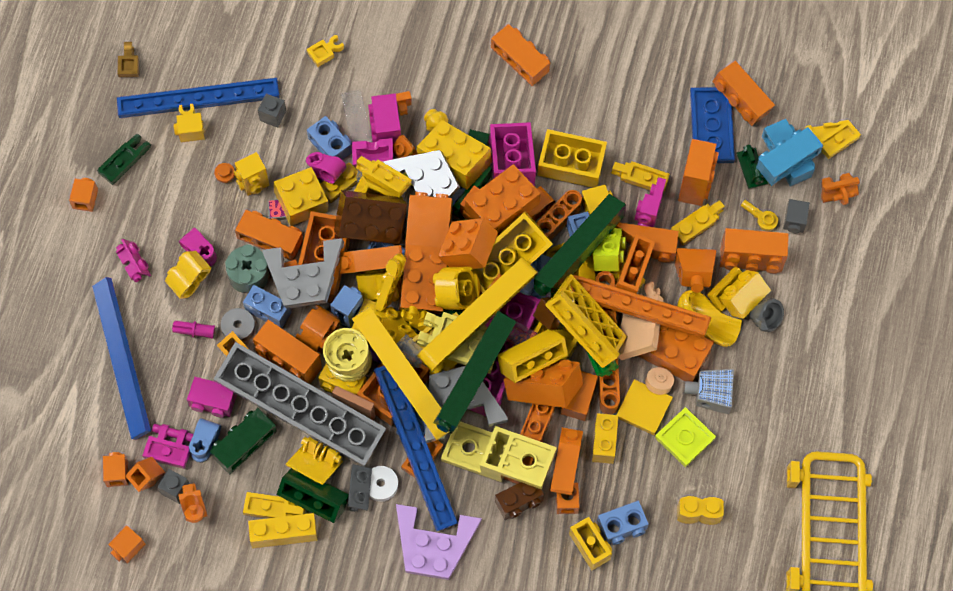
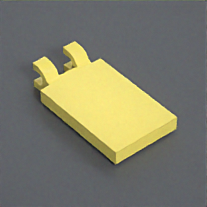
(465, 351)

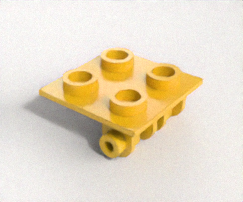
(395, 324)
(314, 461)

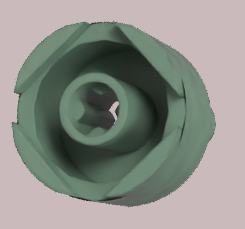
(238, 264)

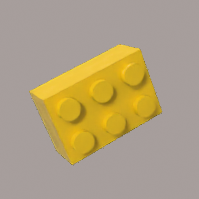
(464, 154)
(571, 158)

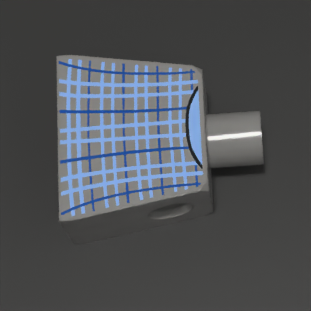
(713, 390)

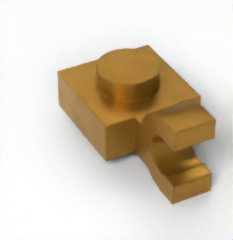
(129, 63)

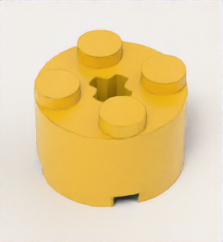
(456, 288)

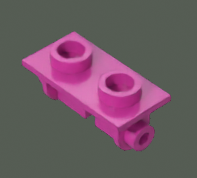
(130, 252)

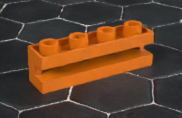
(535, 428)

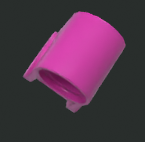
(325, 166)
(196, 242)

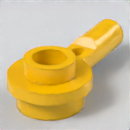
(766, 220)

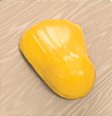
(722, 328)

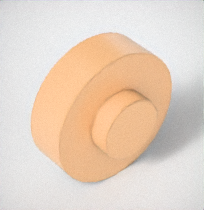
(659, 380)

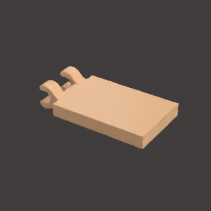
(640, 333)

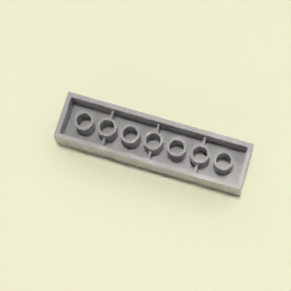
(299, 404)

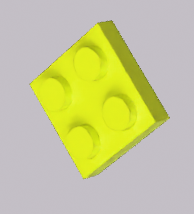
(685, 437)

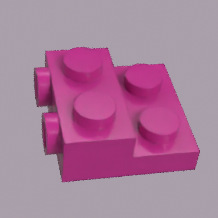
(648, 208)

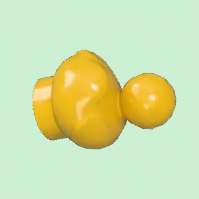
(433, 117)

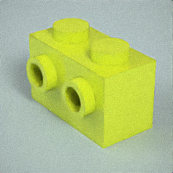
(610, 253)

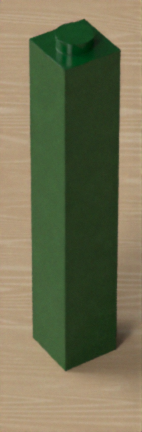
(579, 246)
(474, 373)

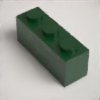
(243, 440)
(317, 498)

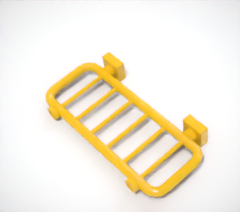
(795, 475)

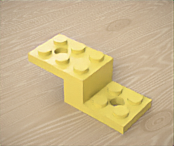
(499, 454)

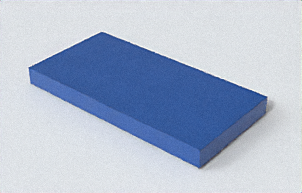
(713, 121)

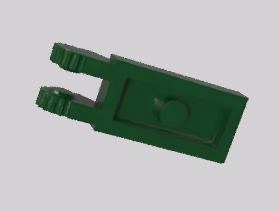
(123, 159)

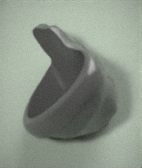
(768, 315)

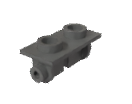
(359, 488)

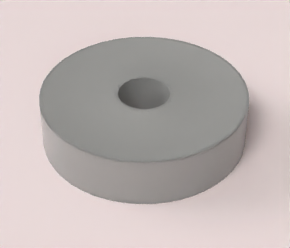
(238, 316)

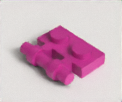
(166, 451)

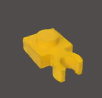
(323, 52)
(415, 318)

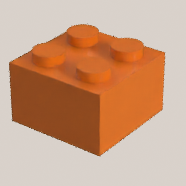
(468, 243)

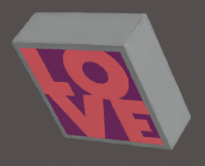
(275, 210)

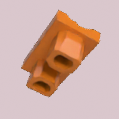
(840, 190)
(192, 503)

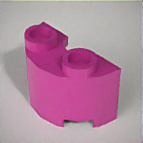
(378, 150)

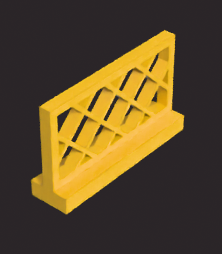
(577, 321)

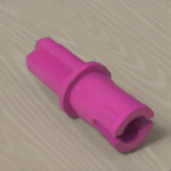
(193, 329)

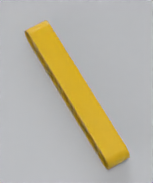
(477, 314)
(399, 369)

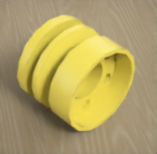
(347, 343)

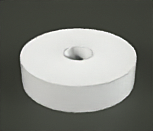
(386, 492)

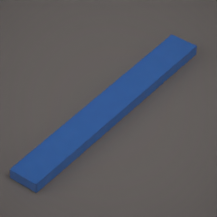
(200, 97)
(121, 358)
(417, 451)

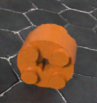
(317, 327)

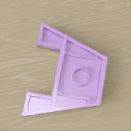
(433, 552)

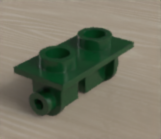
(748, 161)

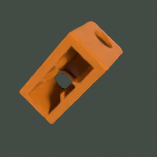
(695, 267)

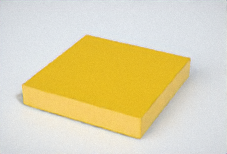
(643, 407)

